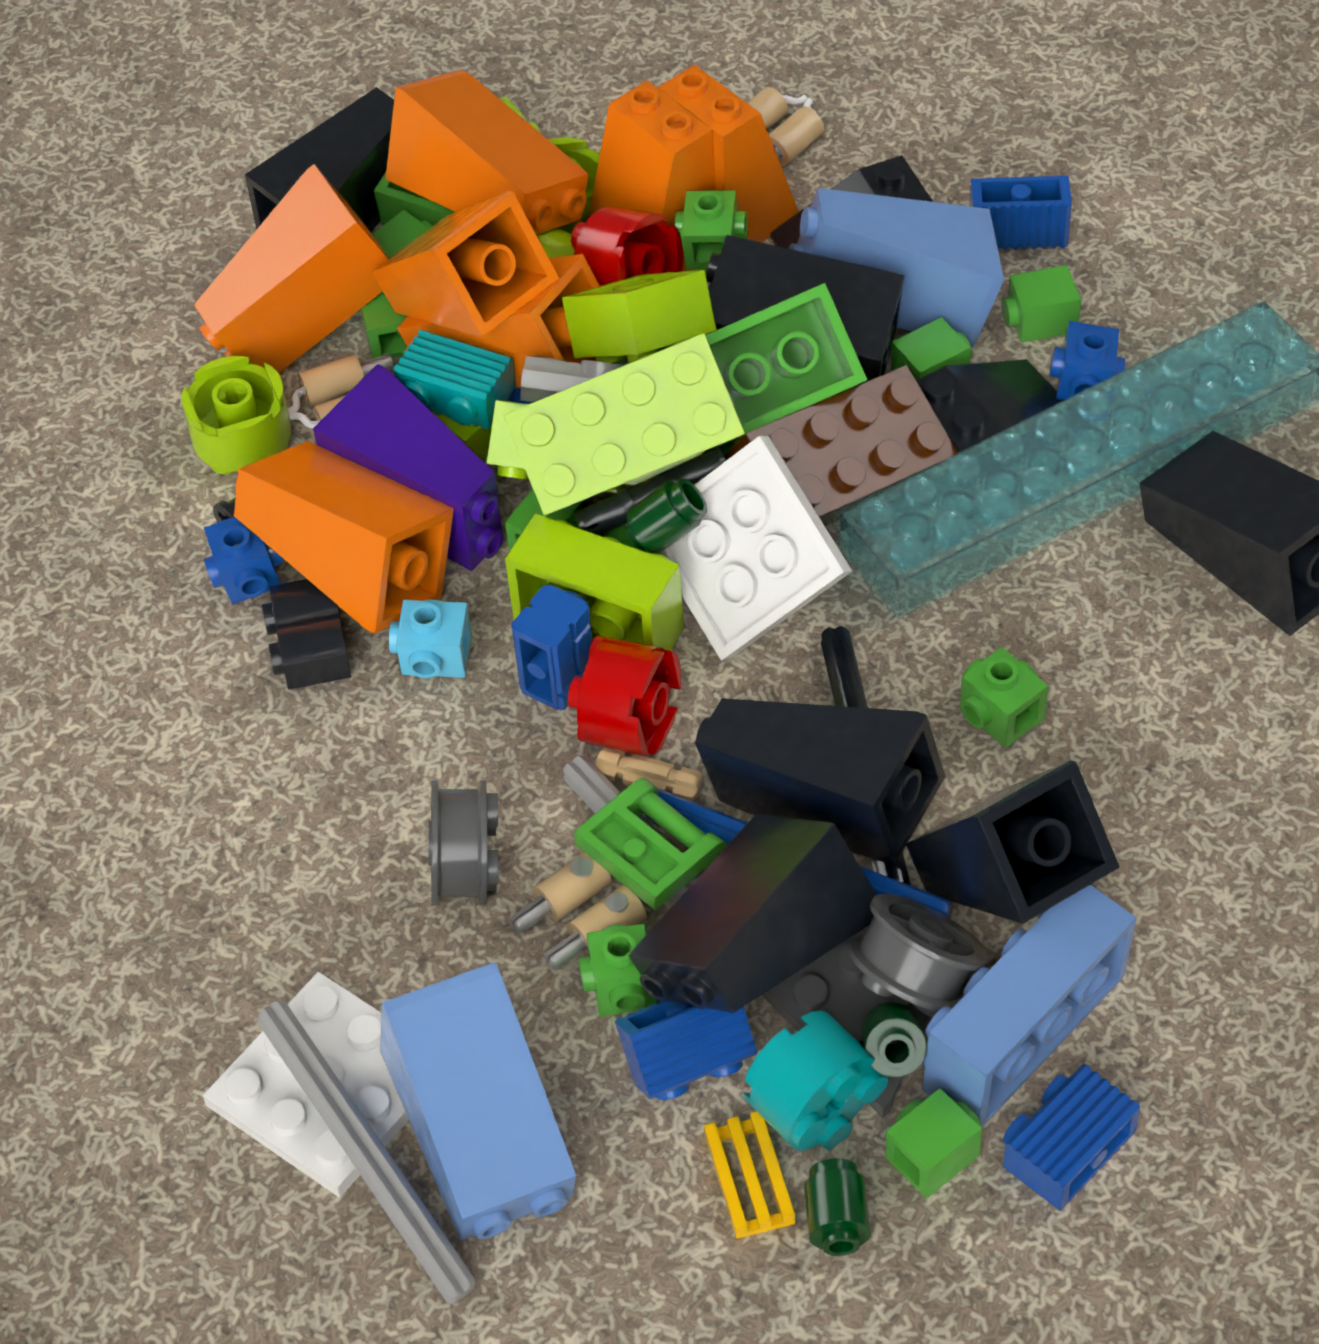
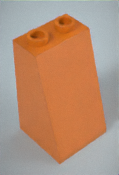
(467, 145)
(741, 150)
(652, 155)
(469, 268)
(293, 277)
(534, 329)
(347, 530)

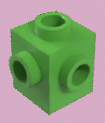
(708, 219)
(1003, 696)
(612, 972)

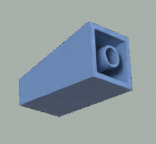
(939, 247)
(476, 1102)

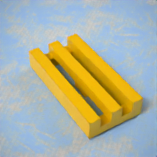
(736, 1130)

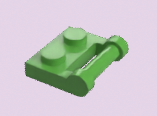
(641, 855)

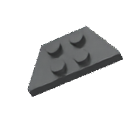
(836, 987)

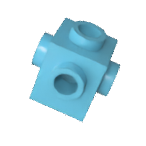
(432, 638)

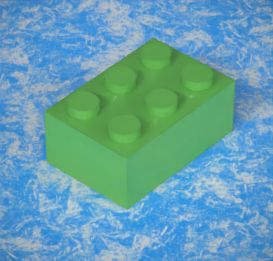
(785, 358)

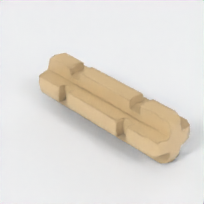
(663, 775)

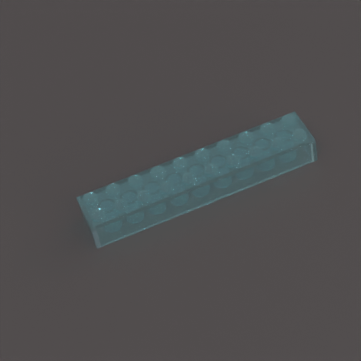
(1076, 459)

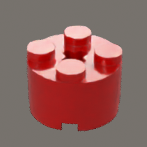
(627, 244)
(625, 696)

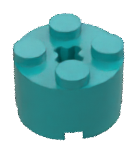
(813, 1083)

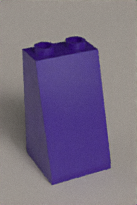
(403, 440)

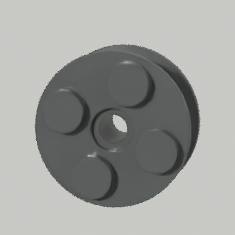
(459, 842)
(916, 954)

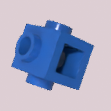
(1085, 358)
(243, 568)

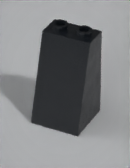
(347, 150)
(760, 275)
(1243, 523)
(825, 764)
(1018, 847)
(756, 915)

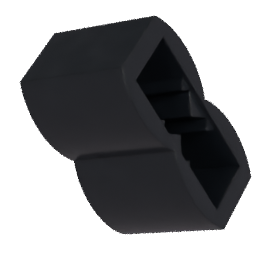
(308, 633)

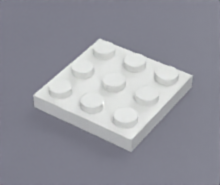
(755, 550)
(272, 1107)

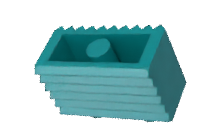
(456, 378)

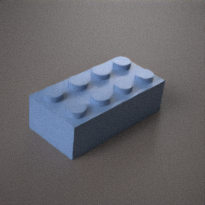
(1027, 1001)

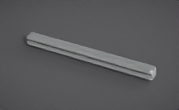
(367, 1152)

